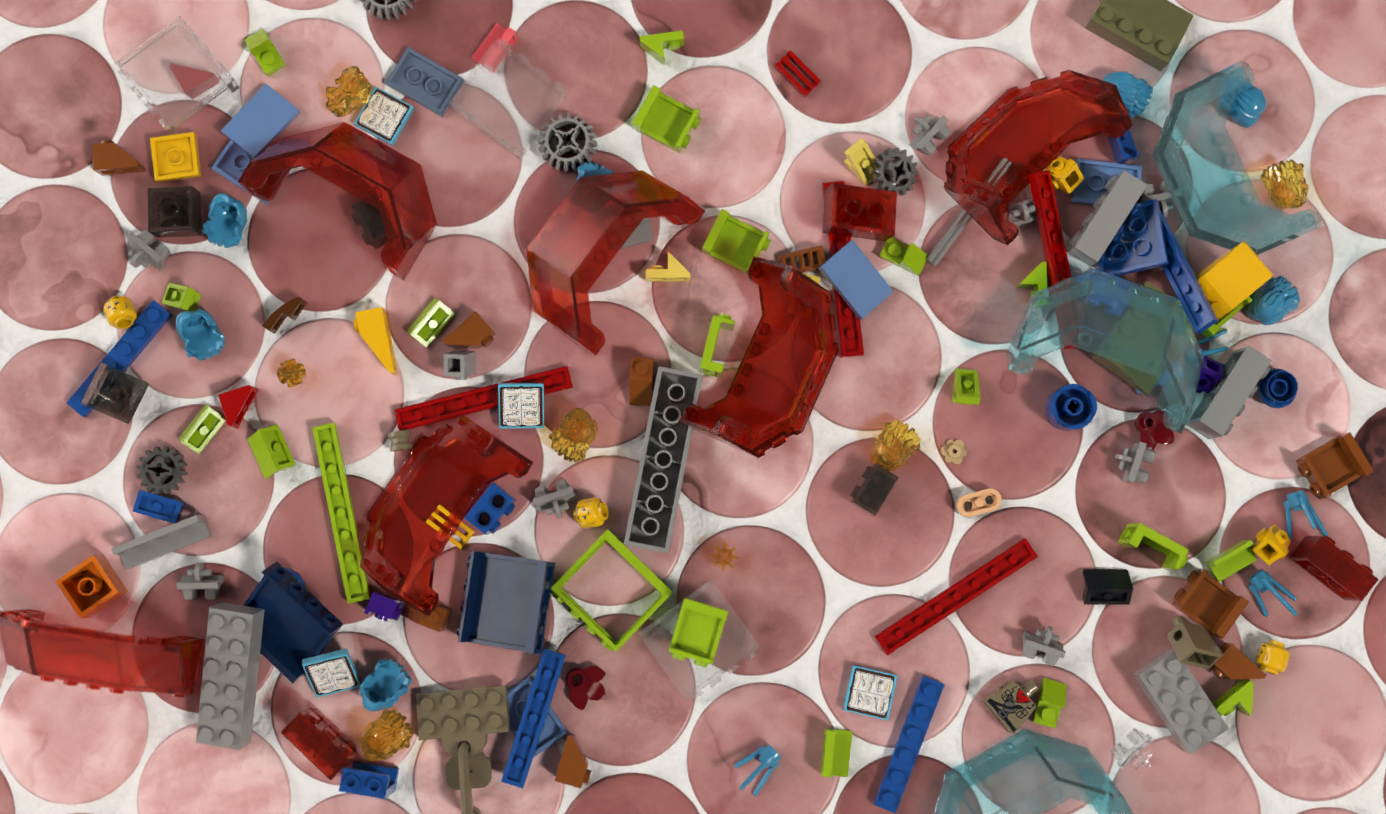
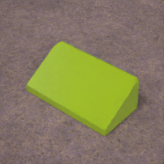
(430, 322)
(202, 428)

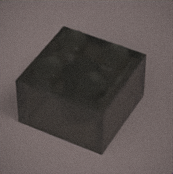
(174, 211)
(114, 393)

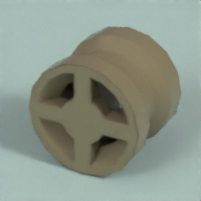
(400, 440)

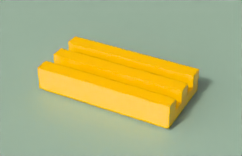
(465, 538)

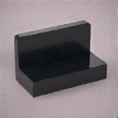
(1107, 587)

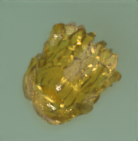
(351, 93)
(1286, 184)
(574, 435)
(894, 445)
(385, 736)

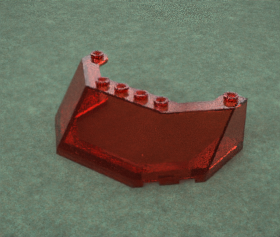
(1031, 131)
(362, 169)
(584, 239)
(780, 367)
(441, 470)
(98, 656)

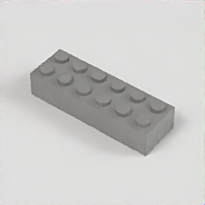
(230, 675)

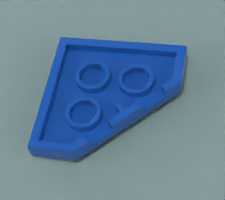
(1137, 243)

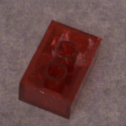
(859, 212)
(1334, 567)
(320, 742)

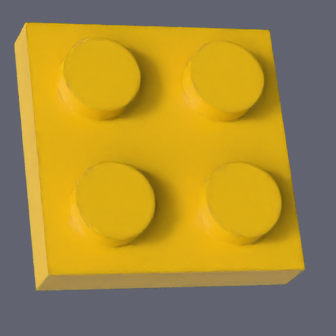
(175, 157)

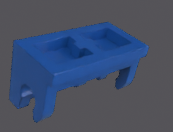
(1124, 148)

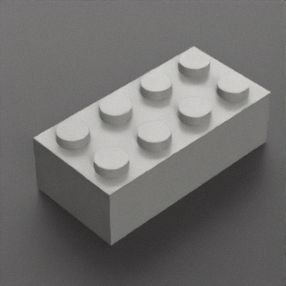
(1107, 218)
(1227, 398)
(1180, 701)

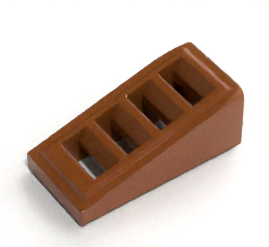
(818, 250)

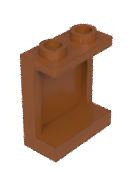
(1333, 465)
(1209, 603)

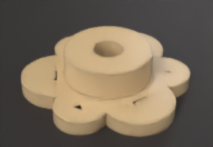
(947, 451)

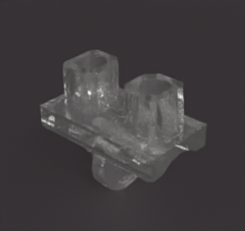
(1140, 742)

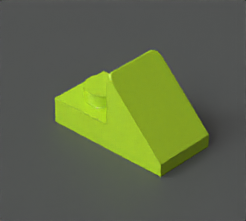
(655, 43)
(265, 52)
(904, 256)
(1036, 279)
(181, 297)
(966, 387)
(1238, 695)
(1049, 702)

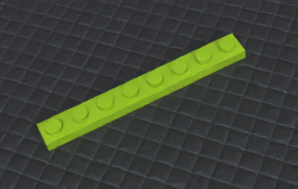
(341, 512)

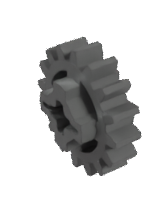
(896, 171)
(160, 480)

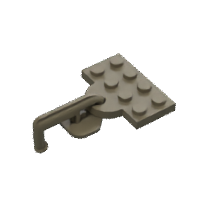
(464, 717)

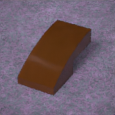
(291, 309)

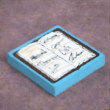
(384, 116)
(521, 405)
(331, 672)
(870, 692)

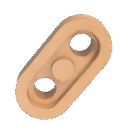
(978, 503)

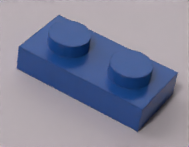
(158, 506)

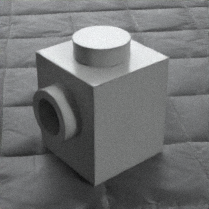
(459, 364)

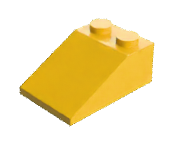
(1232, 278)

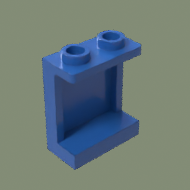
(369, 780)

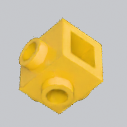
(1065, 174)
(1271, 544)

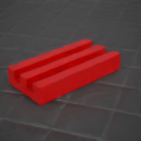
(785, 60)

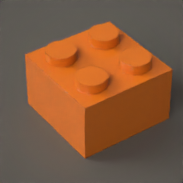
(91, 586)

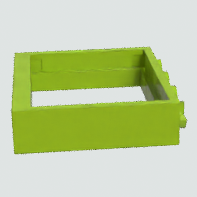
(578, 612)

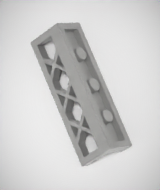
(163, 541)

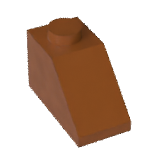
(112, 159)
(470, 334)
(641, 381)
(436, 620)
(1235, 665)
(573, 764)

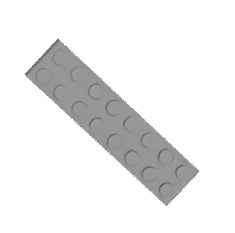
(662, 461)

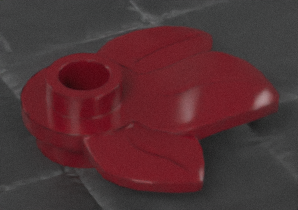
(1156, 432)
(588, 688)

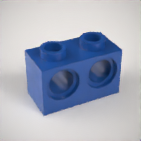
(486, 505)

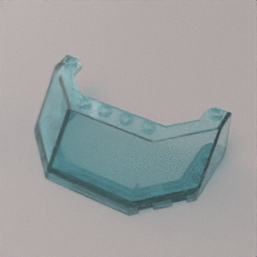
(1209, 175)
(1117, 323)
(1028, 777)

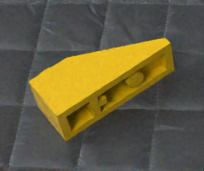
(375, 331)

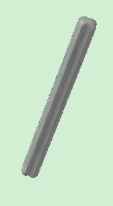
(958, 225)

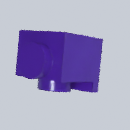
(1210, 374)
(384, 607)

